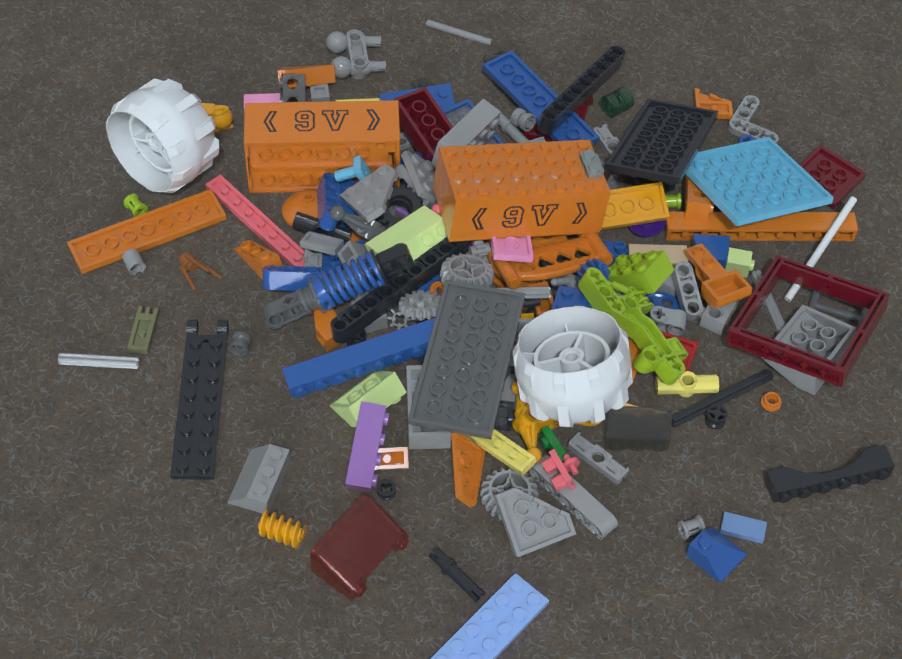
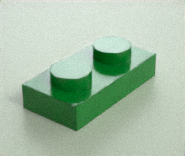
(549, 441)

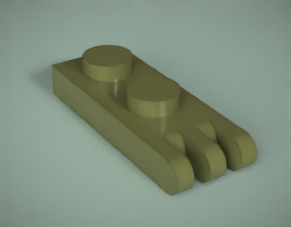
(143, 330)

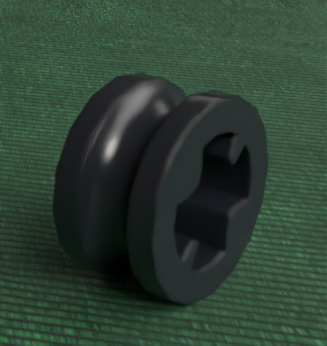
(385, 484)

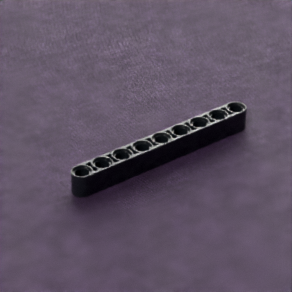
(581, 90)
(388, 296)

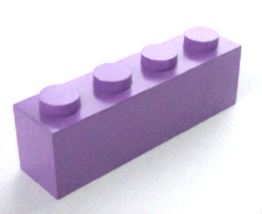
(366, 446)

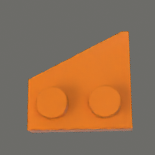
(714, 103)

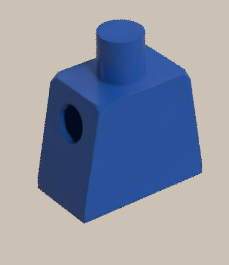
(716, 245)

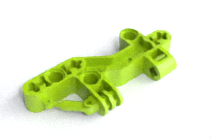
(629, 310)

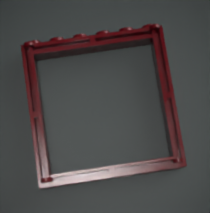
(794, 357)

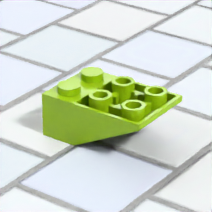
(641, 270)

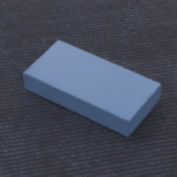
(743, 527)

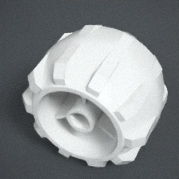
(162, 135)
(573, 365)

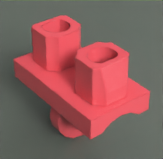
(563, 479)

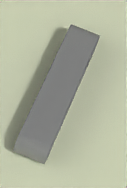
(578, 502)

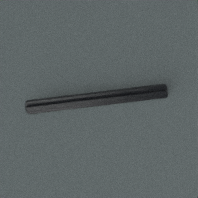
(722, 397)

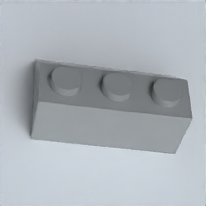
(261, 478)

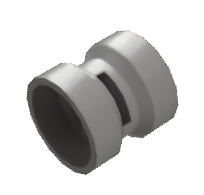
(524, 120)

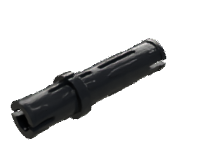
(456, 574)

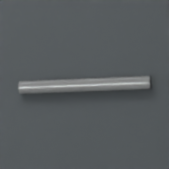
(455, 31)

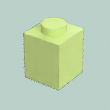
(739, 260)

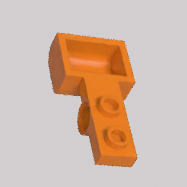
(720, 286)

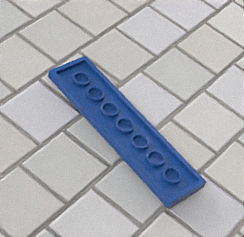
(534, 95)

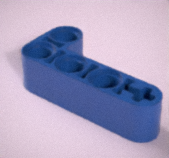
(329, 196)
(293, 277)

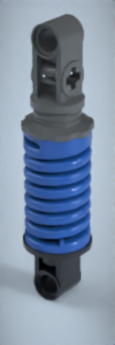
(340, 285)

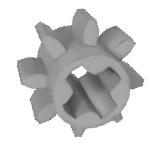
(479, 248)
(398, 323)

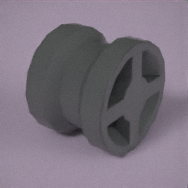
(239, 343)

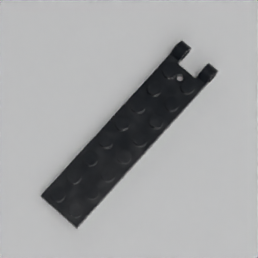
(199, 403)

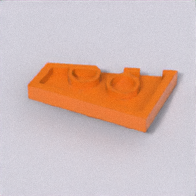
(468, 467)

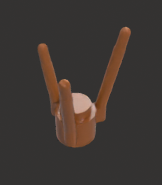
(191, 263)

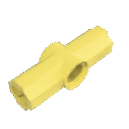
(695, 383)

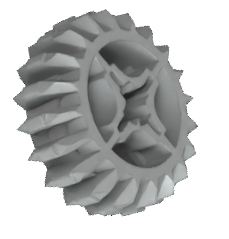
(467, 269)
(510, 478)

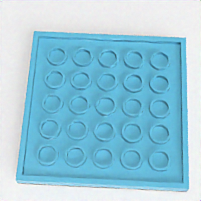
(755, 181)

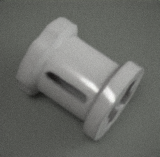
(690, 527)

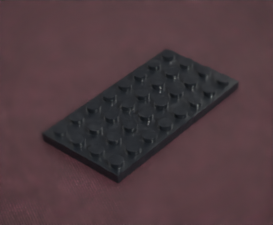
(662, 141)

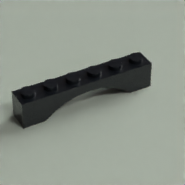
(789, 483)

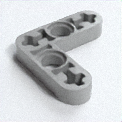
(744, 122)

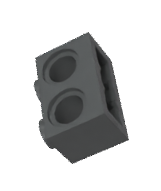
(298, 92)

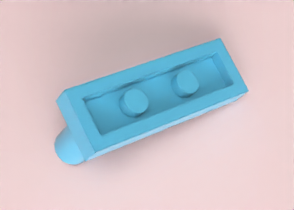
(358, 170)

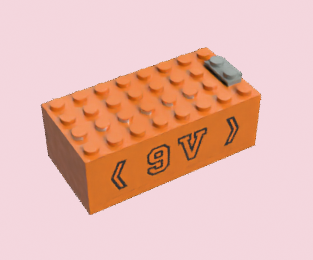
(298, 142)
(520, 190)

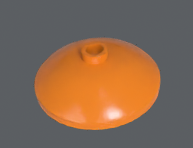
(301, 201)

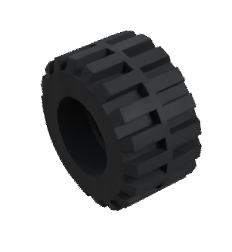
(402, 197)

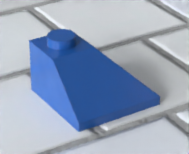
(715, 553)

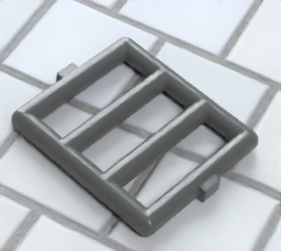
(835, 311)

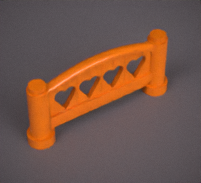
(588, 243)

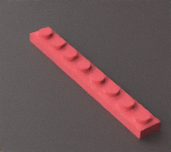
(256, 221)

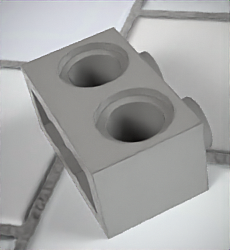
(717, 319)

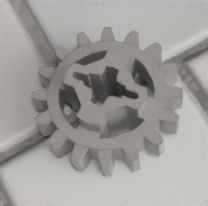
(419, 305)

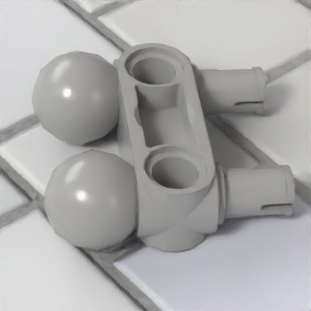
(357, 61)

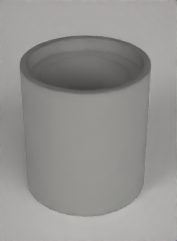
(133, 261)

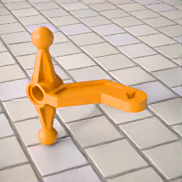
(529, 426)

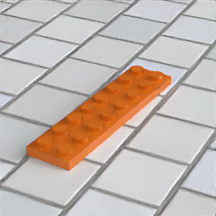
(146, 230)

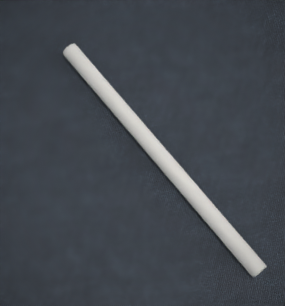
(823, 244)

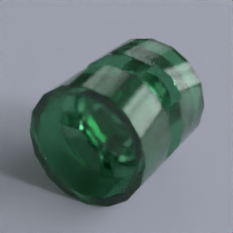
(617, 102)

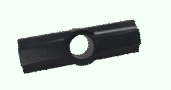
(309, 223)

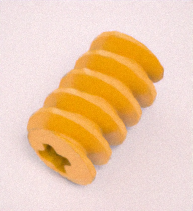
(281, 530)

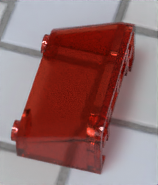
(356, 547)

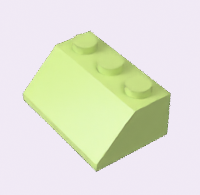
(377, 388)

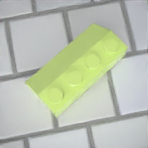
(418, 231)

